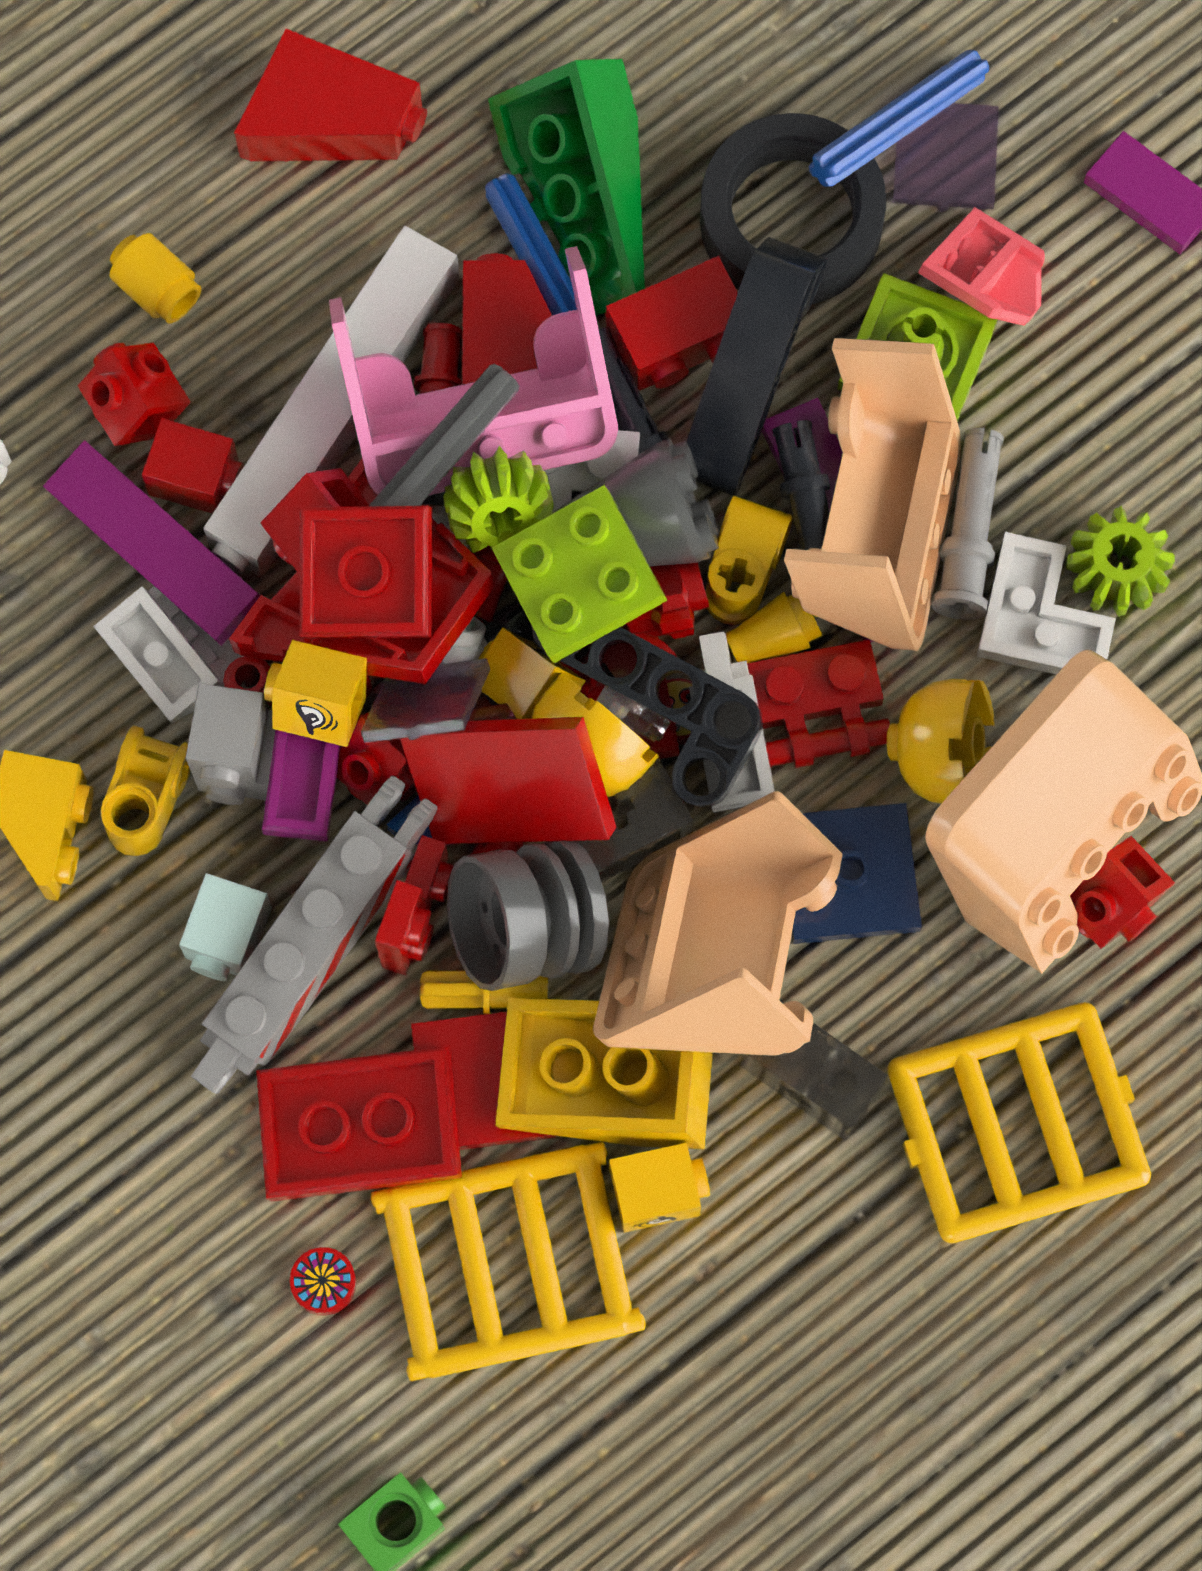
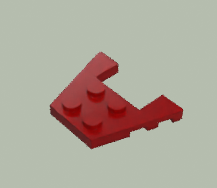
(458, 592)

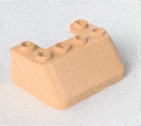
(1056, 802)

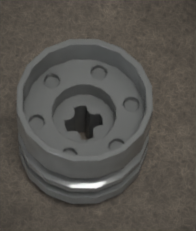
(527, 914)

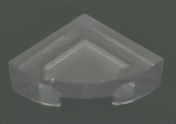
(634, 715)

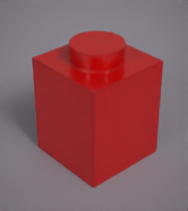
(190, 466)

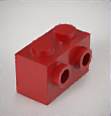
(673, 323)

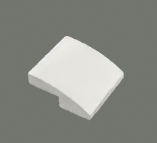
(165, 650)

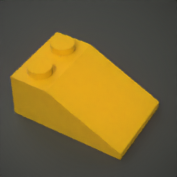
(575, 1086)

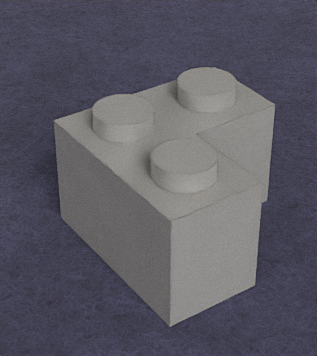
(230, 744)

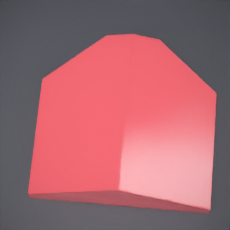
(989, 269)

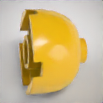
(941, 736)
(618, 750)

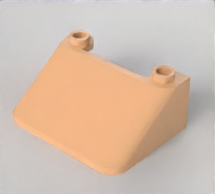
(711, 936)

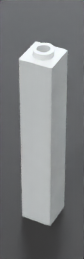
(318, 417)

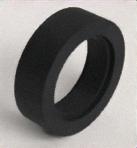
(782, 139)

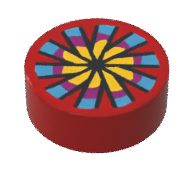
(323, 1281)

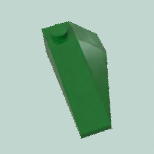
(580, 157)

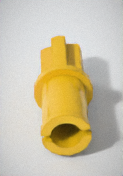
(457, 991)

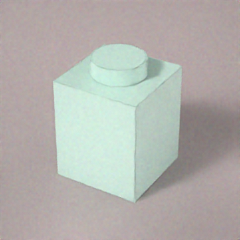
(224, 927)

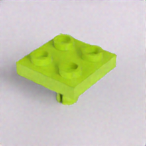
(919, 315)
(579, 574)

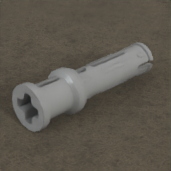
(967, 552)

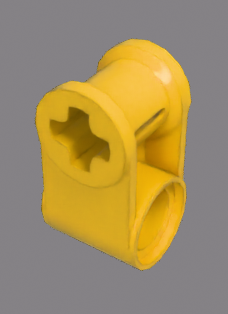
(747, 554)
(146, 778)

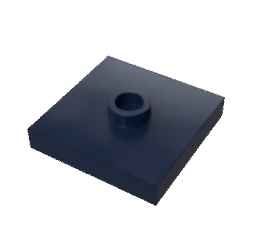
(874, 880)

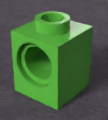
(363, 1523)

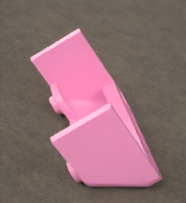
(556, 416)

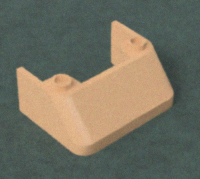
(888, 494)

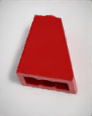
(327, 107)
(499, 315)

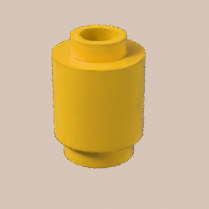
(154, 277)

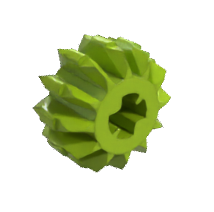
(496, 498)
(1126, 539)

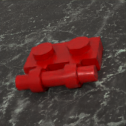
(818, 686)

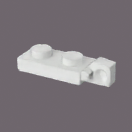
(733, 722)

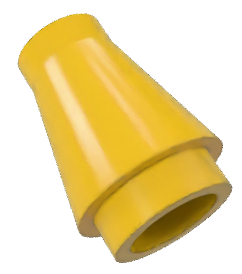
(774, 631)

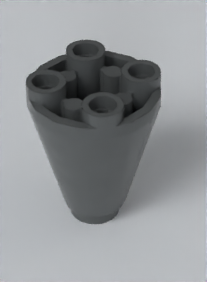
(661, 507)

